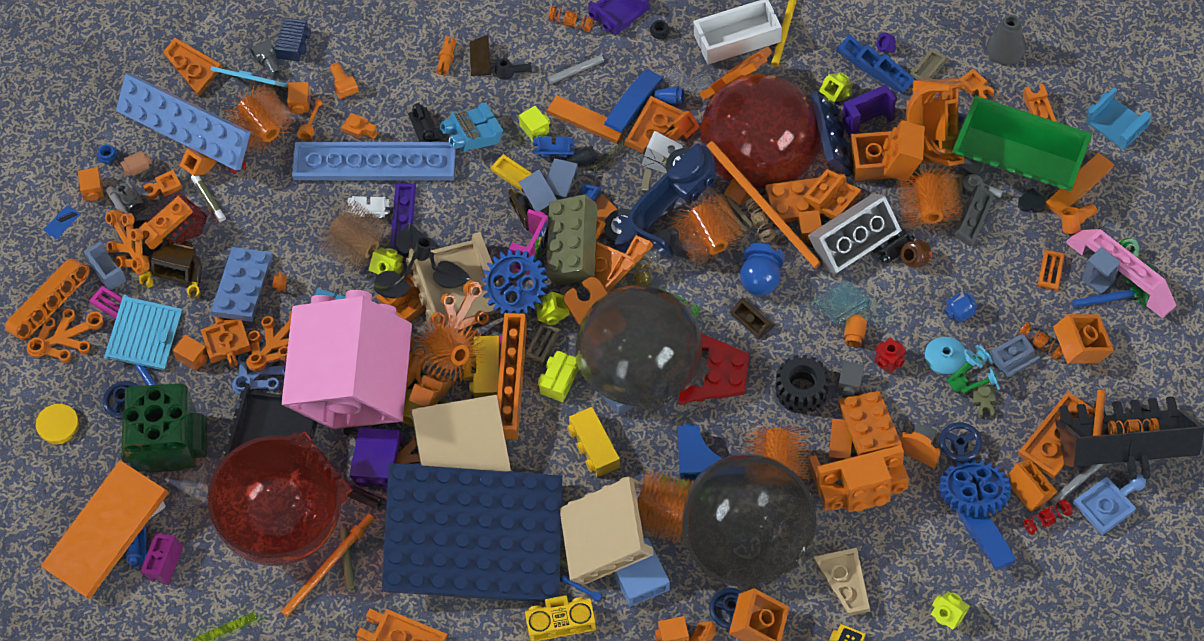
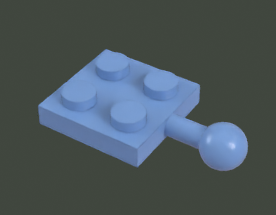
(1106, 504)

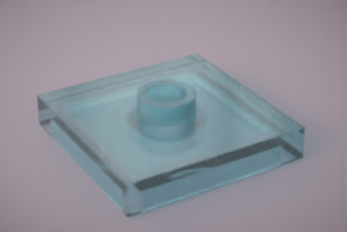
(842, 302)

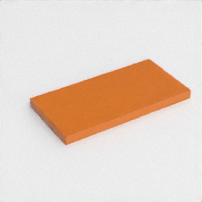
(104, 529)

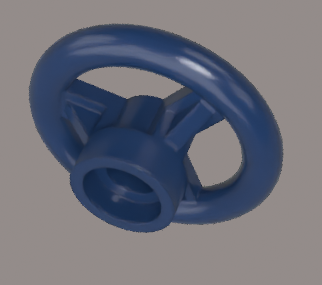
(118, 391)
(960, 450)
(728, 600)

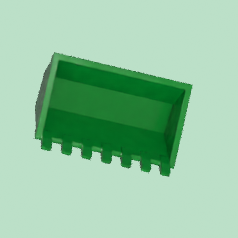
(1022, 143)

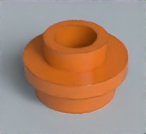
(279, 282)

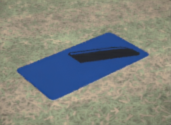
(61, 222)

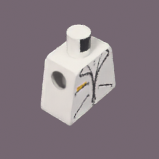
(658, 151)

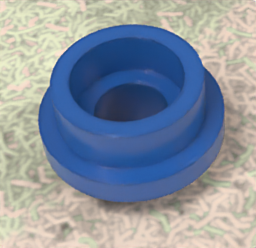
(107, 149)

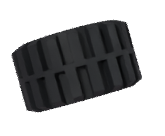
(798, 398)

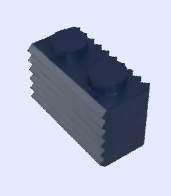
(292, 39)

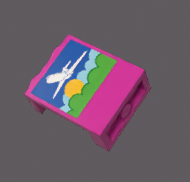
(538, 226)

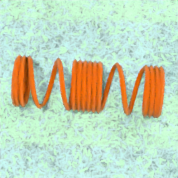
(570, 19)
(1041, 341)
(1133, 425)

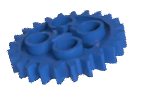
(525, 297)
(990, 485)

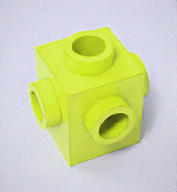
(836, 87)
(386, 260)
(552, 309)
(949, 609)

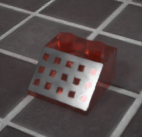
(187, 229)

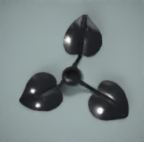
(446, 273)

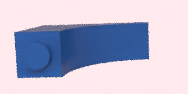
(693, 452)

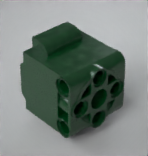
(169, 442)

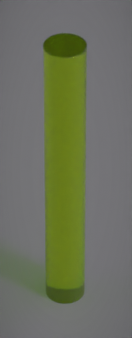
(226, 628)

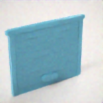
(248, 75)
(143, 333)

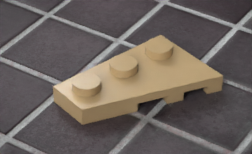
(846, 579)

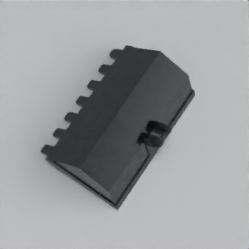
(1177, 436)

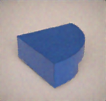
(591, 191)

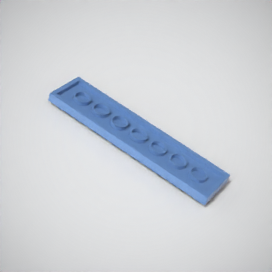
(183, 121)
(373, 161)

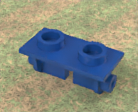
(545, 146)
(137, 550)

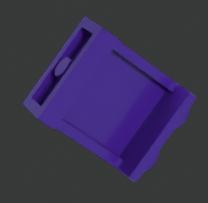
(617, 14)
(868, 106)
(373, 454)

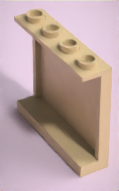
(472, 258)
(462, 435)
(603, 532)

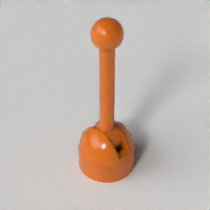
(307, 131)

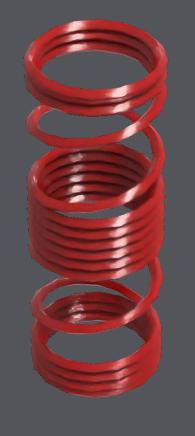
(1049, 516)

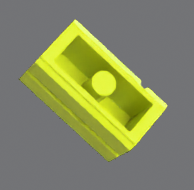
(559, 376)

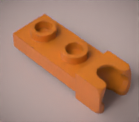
(1038, 103)
(165, 222)

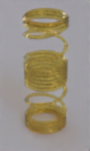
(641, 278)

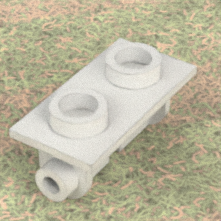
(376, 206)

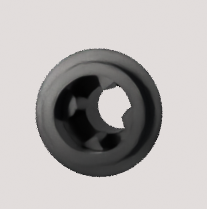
(584, 156)

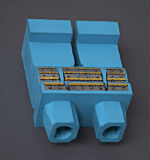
(472, 128)

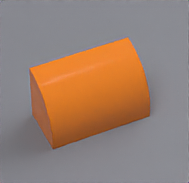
(1030, 485)

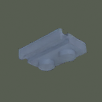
(1014, 355)

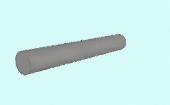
(575, 69)
(1075, 483)

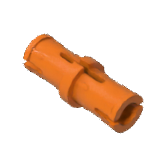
(446, 56)

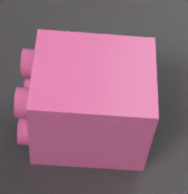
(347, 361)

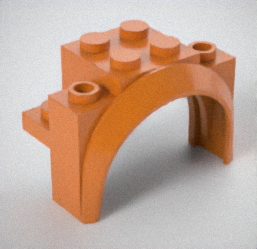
(938, 116)
(863, 478)

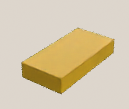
(510, 171)

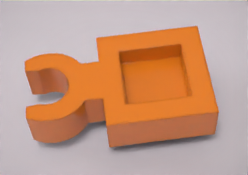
(975, 83)
(165, 184)

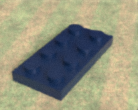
(831, 133)

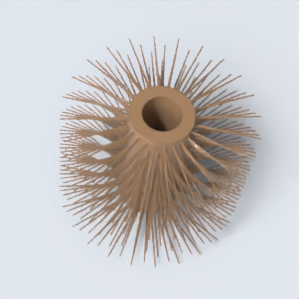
(354, 236)

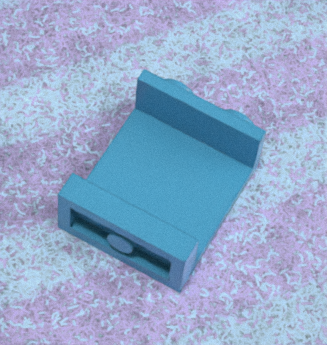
(1116, 120)

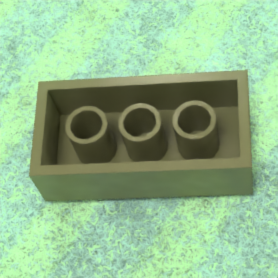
(571, 240)

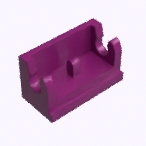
(162, 558)

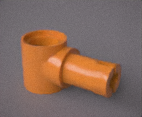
(344, 85)
(1074, 217)

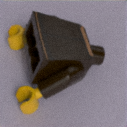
(177, 264)

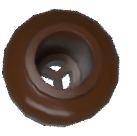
(916, 254)

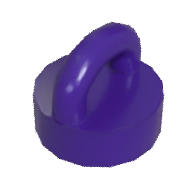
(886, 43)

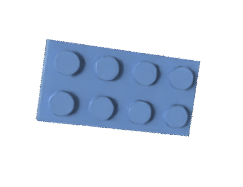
(241, 284)

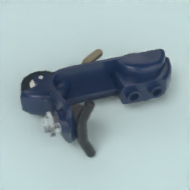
(686, 177)

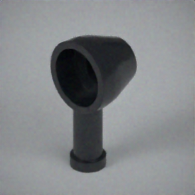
(508, 71)

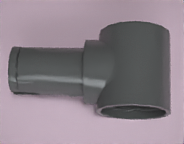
(266, 54)
(130, 198)

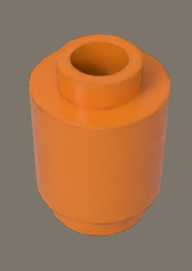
(855, 330)

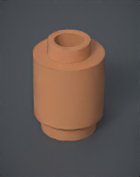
(136, 164)

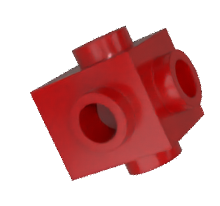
(890, 355)

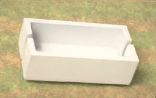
(737, 31)

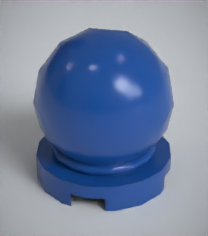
(761, 269)

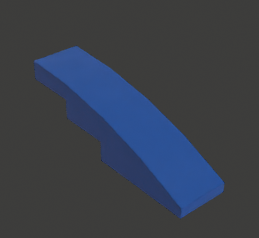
(874, 64)
(633, 100)
(988, 539)

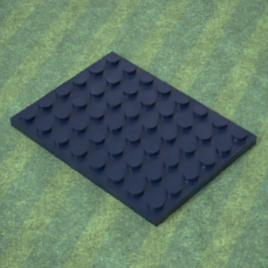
(472, 533)

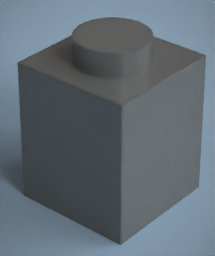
(850, 379)

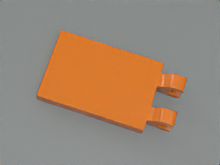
(397, 628)

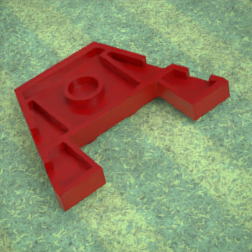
(726, 373)

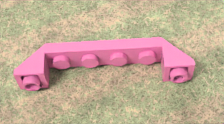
(1160, 297)

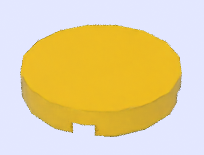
(57, 423)

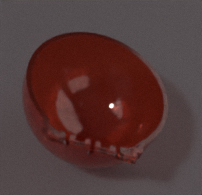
(762, 128)
(276, 499)

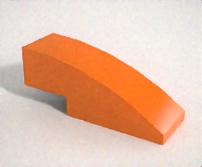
(430, 390)

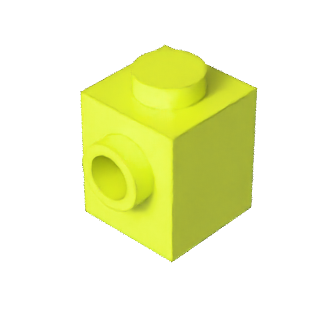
(534, 123)

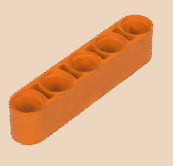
(47, 299)

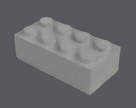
(854, 233)

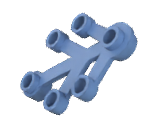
(250, 378)

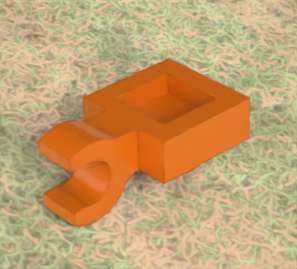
(359, 126)
(684, 127)

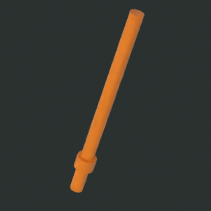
(355, 533)

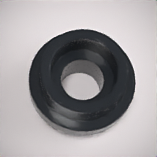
(659, 25)

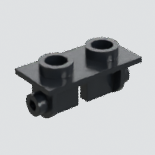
(423, 124)
(888, 248)

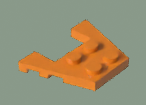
(744, 68)
(613, 264)

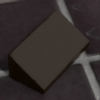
(480, 56)
(520, 206)
(752, 318)

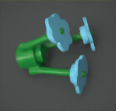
(958, 379)

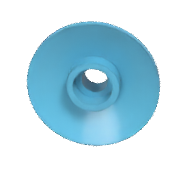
(942, 362)

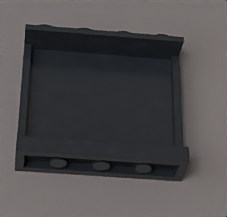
(262, 416)

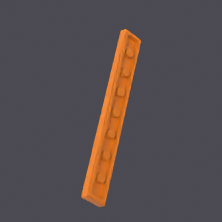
(764, 205)

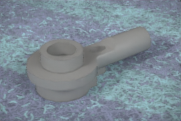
(972, 180)

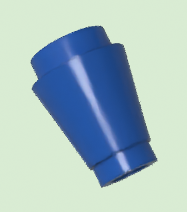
(671, 95)

